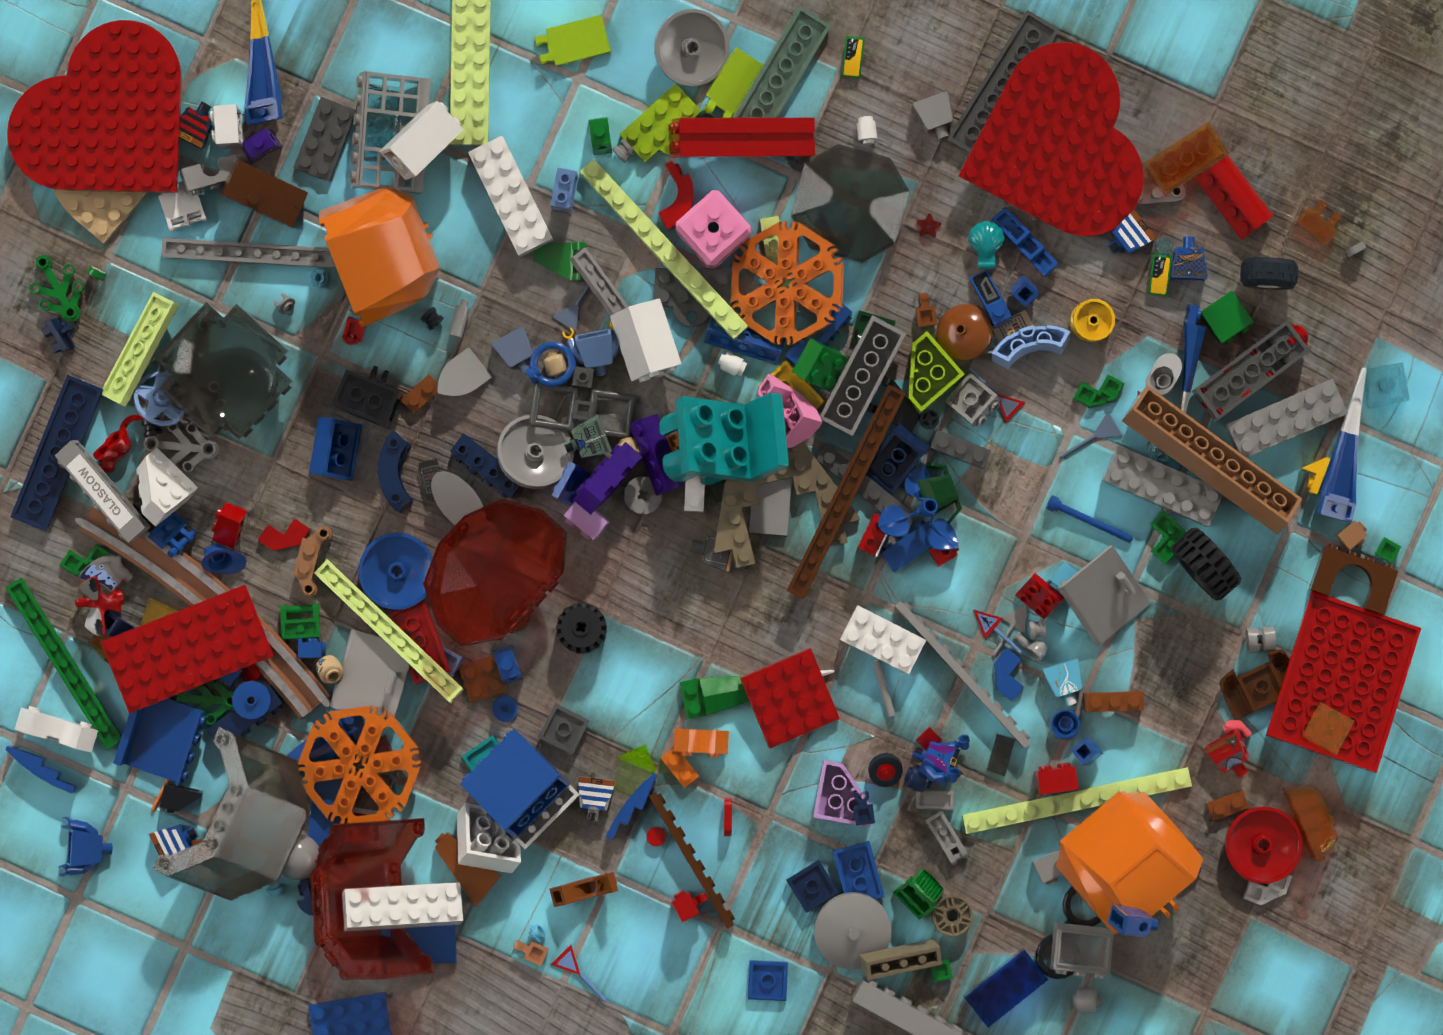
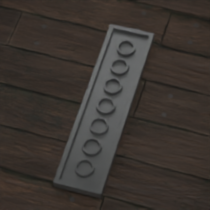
(1028, 35)

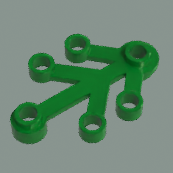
(59, 291)
(208, 699)

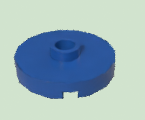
(261, 696)

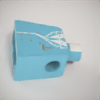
(1064, 680)

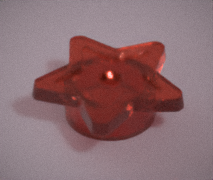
(933, 226)

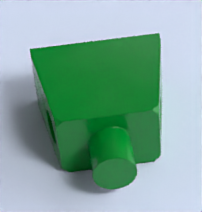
(600, 135)

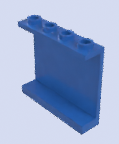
(161, 739)

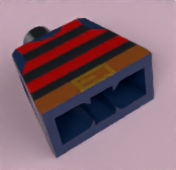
(196, 125)

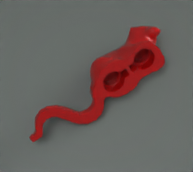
(115, 446)

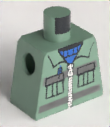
(589, 439)

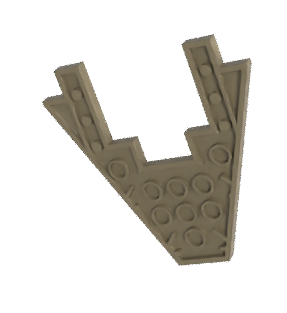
(806, 476)

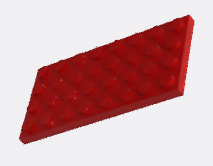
(187, 649)

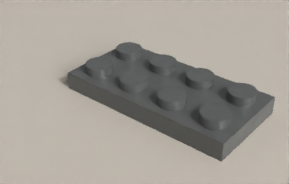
(325, 139)

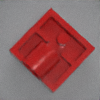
(1039, 596)

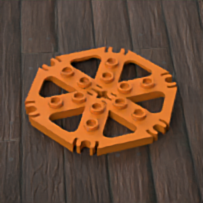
(802, 274)
(377, 763)

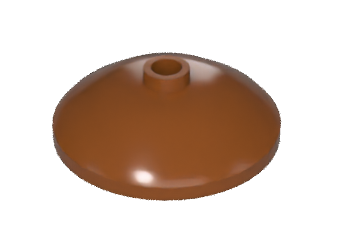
(974, 338)

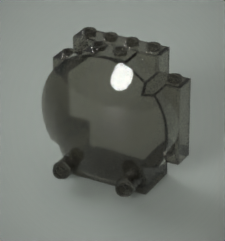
(222, 372)

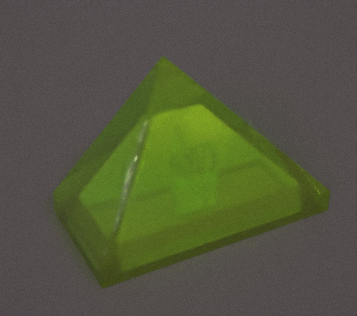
(639, 757)

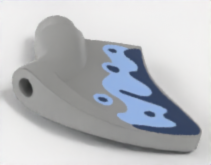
(108, 570)

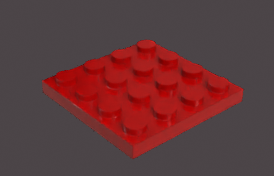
(789, 698)

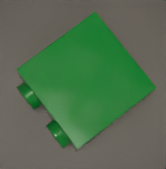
(1226, 318)

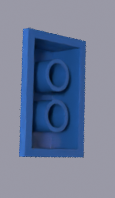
(335, 448)

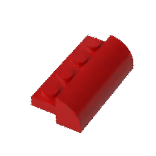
(1234, 197)

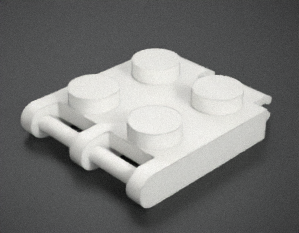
(181, 207)

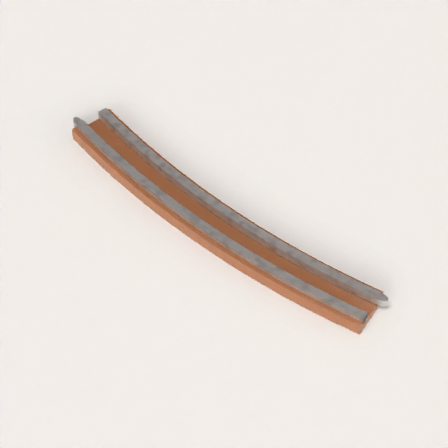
(193, 585)

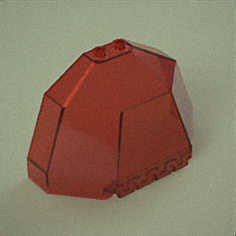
(494, 571)

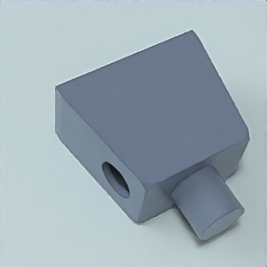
(515, 349)

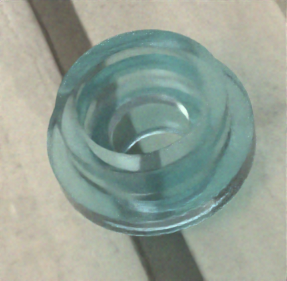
(1163, 246)

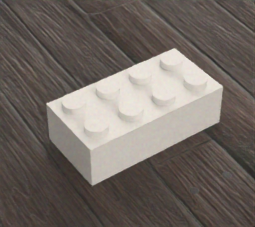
(883, 639)

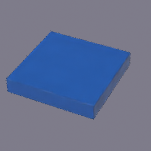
(767, 980)

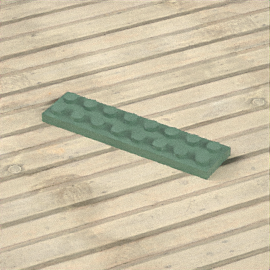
(783, 66)

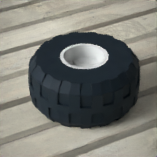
(1269, 273)

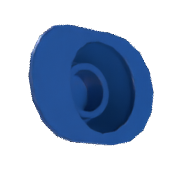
(222, 560)

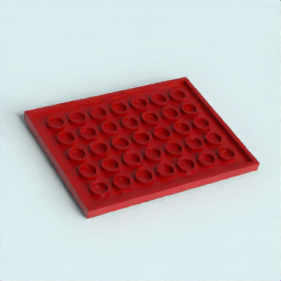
(1352, 665)

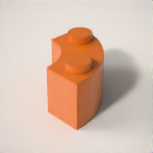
(701, 741)

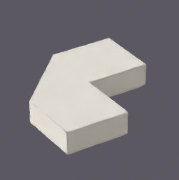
(1261, 894)

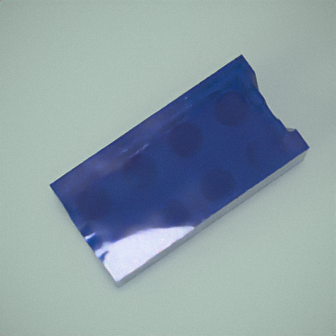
(1005, 987)

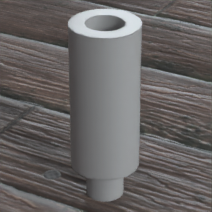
(459, 319)

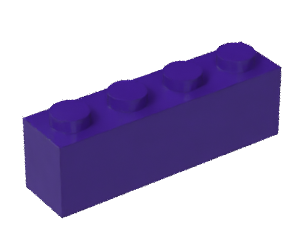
(653, 448)

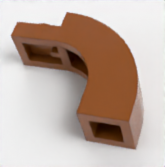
(583, 889)

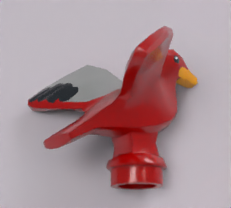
(98, 604)

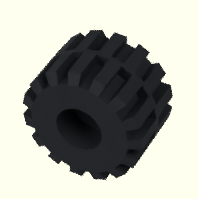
(568, 625)

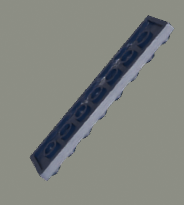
(45, 477)

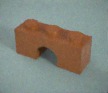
(1114, 701)

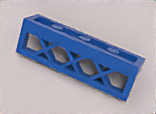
(745, 344)

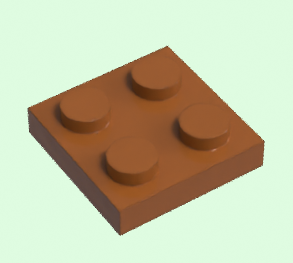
(482, 679)

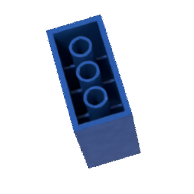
(514, 783)

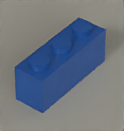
(907, 548)

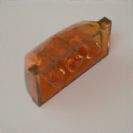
(1312, 819)

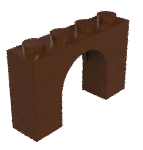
(1380, 576)

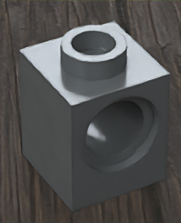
(583, 377)

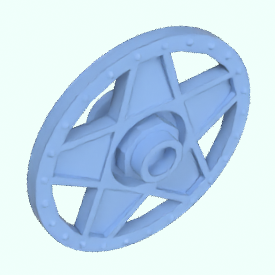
(156, 402)

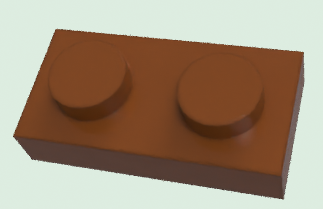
(420, 394)
(1227, 805)

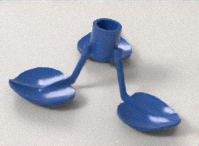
(894, 522)

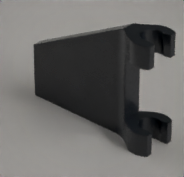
(906, 413)

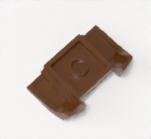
(1256, 687)

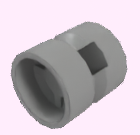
(1267, 638)

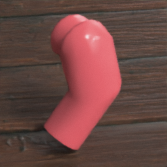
(1234, 724)

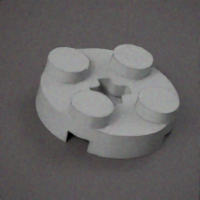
(639, 505)

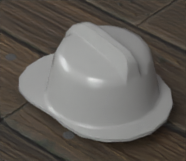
(1164, 374)

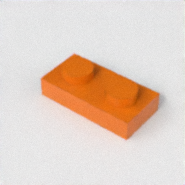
(680, 767)

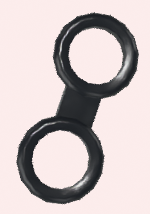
(1070, 919)

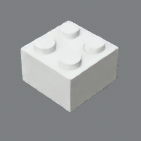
(227, 126)

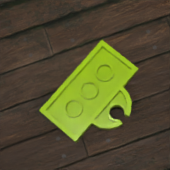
(651, 129)

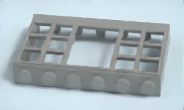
(360, 118)

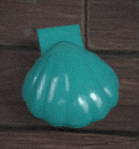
(986, 240)

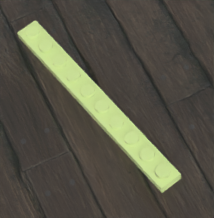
(389, 631)

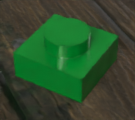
(1387, 550)
(942, 971)

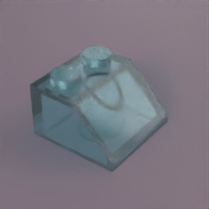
(1386, 385)

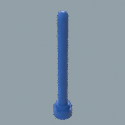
(1055, 504)

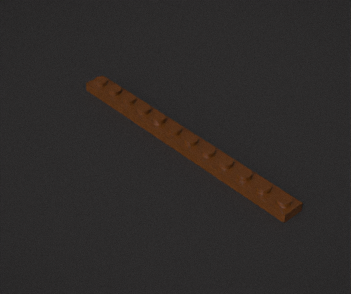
(846, 492)

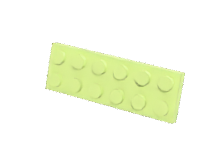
(139, 349)

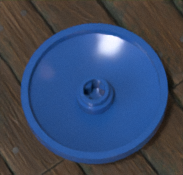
(395, 570)

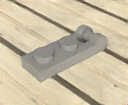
(946, 837)

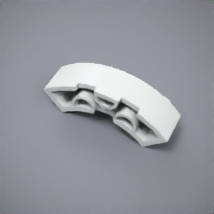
(65, 732)

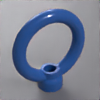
(534, 373)

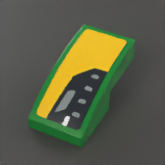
(853, 57)
(1159, 274)

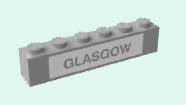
(102, 491)

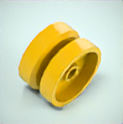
(1081, 324)

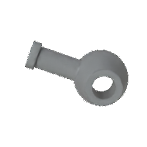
(1036, 649)

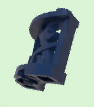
(390, 471)

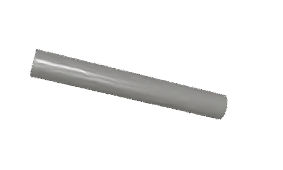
(883, 688)

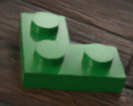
(1170, 531)

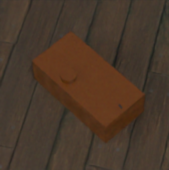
(263, 193)

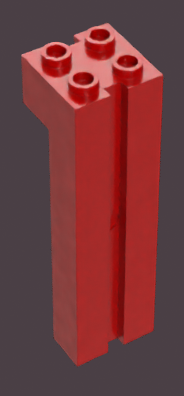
(742, 137)

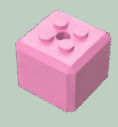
(713, 247)

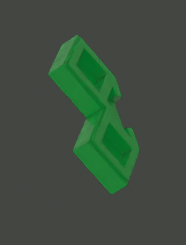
(1107, 393)
(76, 564)

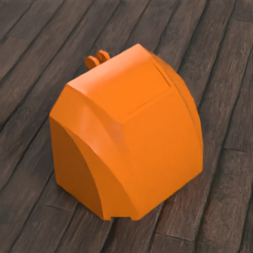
(380, 252)
(1128, 857)

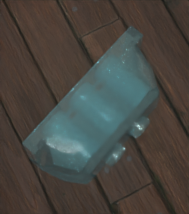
(380, 127)

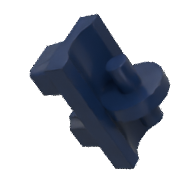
(62, 334)

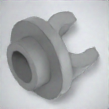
(286, 305)

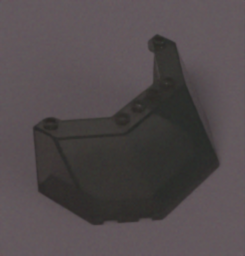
(252, 826)

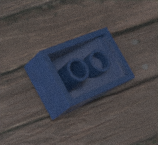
(896, 458)

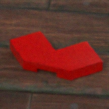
(276, 540)

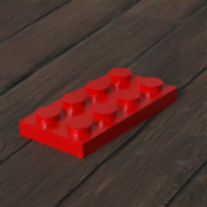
(421, 629)

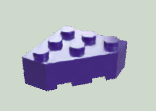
(607, 478)

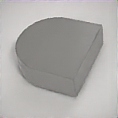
(1355, 249)

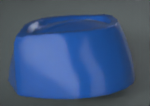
(1065, 724)

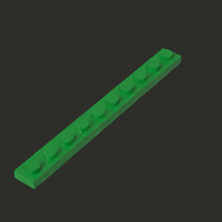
(64, 663)

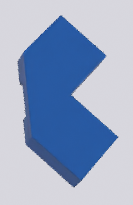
(1003, 667)

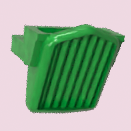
(920, 893)

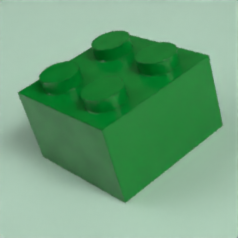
(820, 364)

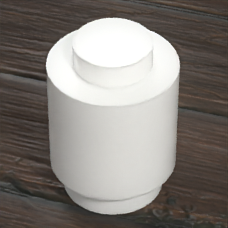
(866, 130)
(732, 364)

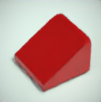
(928, 736)

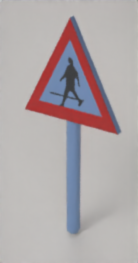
(989, 623)

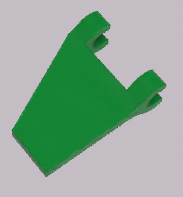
(556, 258)

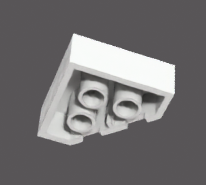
(162, 487)
(484, 842)

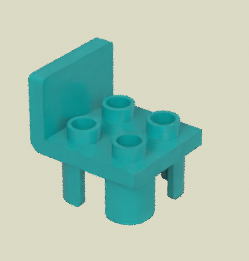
(726, 439)

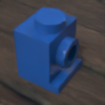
(311, 648)

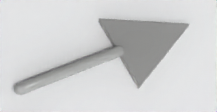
(1016, 619)

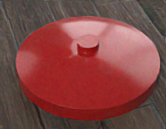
(1263, 845)

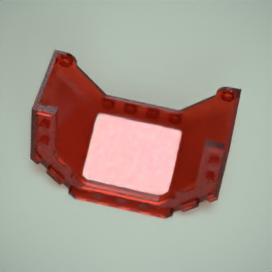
(364, 858)

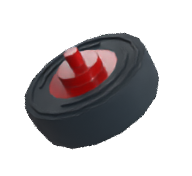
(885, 770)

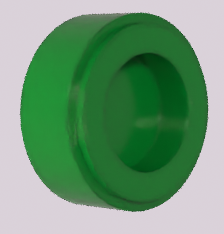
(97, 273)

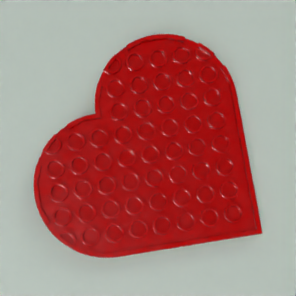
(108, 119)
(1056, 143)

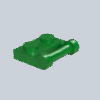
(300, 627)

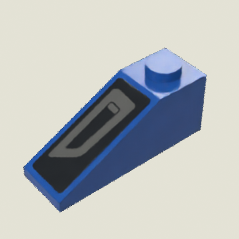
(991, 299)

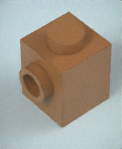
(1352, 535)

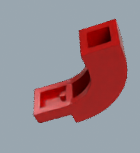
(683, 200)

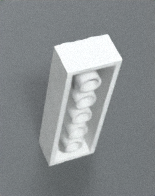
(510, 196)
(402, 906)

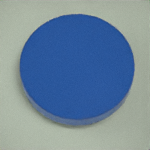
(505, 708)

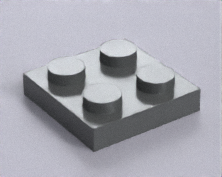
(563, 729)

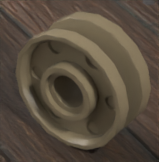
(958, 925)

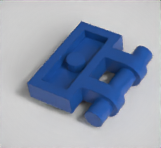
(168, 530)

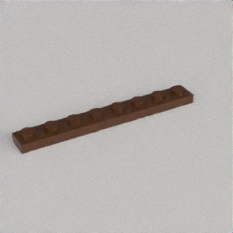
(697, 866)

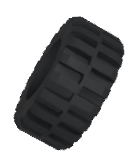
(1206, 564)

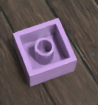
(591, 525)

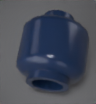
(916, 780)

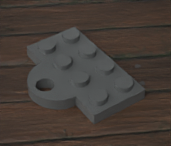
(675, 295)

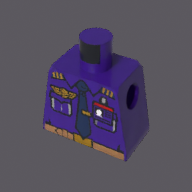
(260, 145)

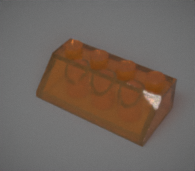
(1185, 158)

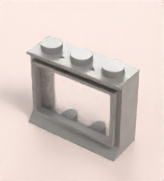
(1081, 950)

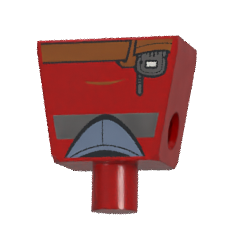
(1229, 752)

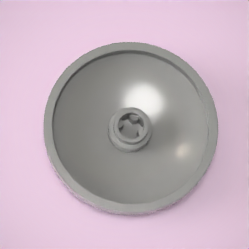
(691, 47)
(533, 454)
(851, 927)

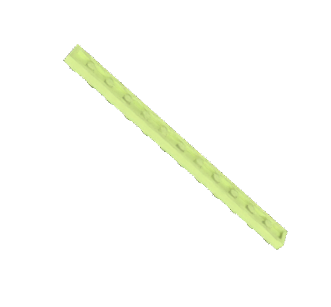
(663, 249)
(1073, 800)

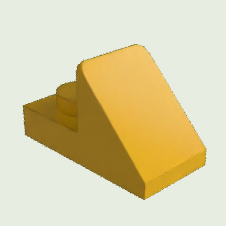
(1318, 469)

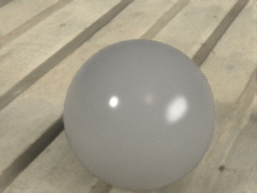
(302, 859)

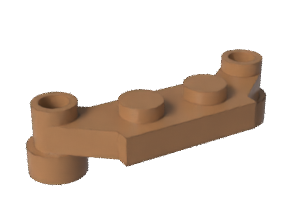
(308, 558)

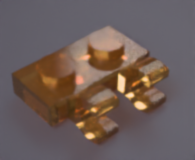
(1316, 225)

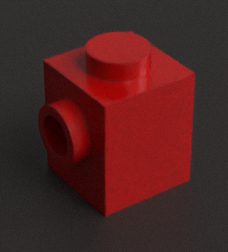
(943, 556)

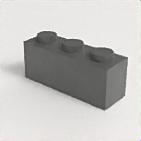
(960, 449)

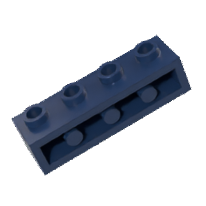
(483, 463)

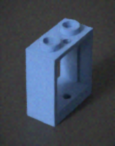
(564, 190)

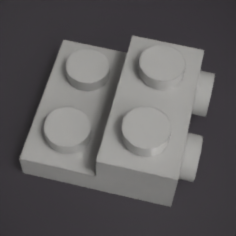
(973, 400)

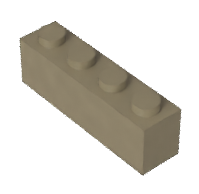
(900, 959)

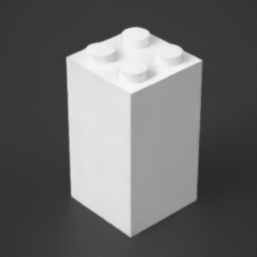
(421, 140)
(645, 340)

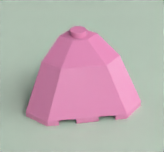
(799, 415)

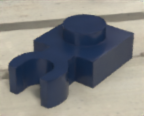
(864, 812)

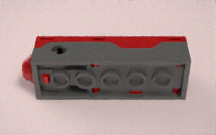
(1252, 369)

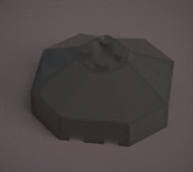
(851, 202)

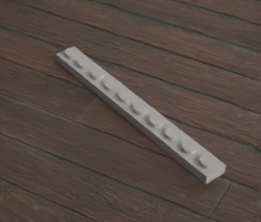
(247, 253)
(969, 679)

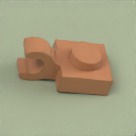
(533, 952)

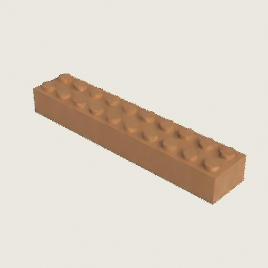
(1212, 460)

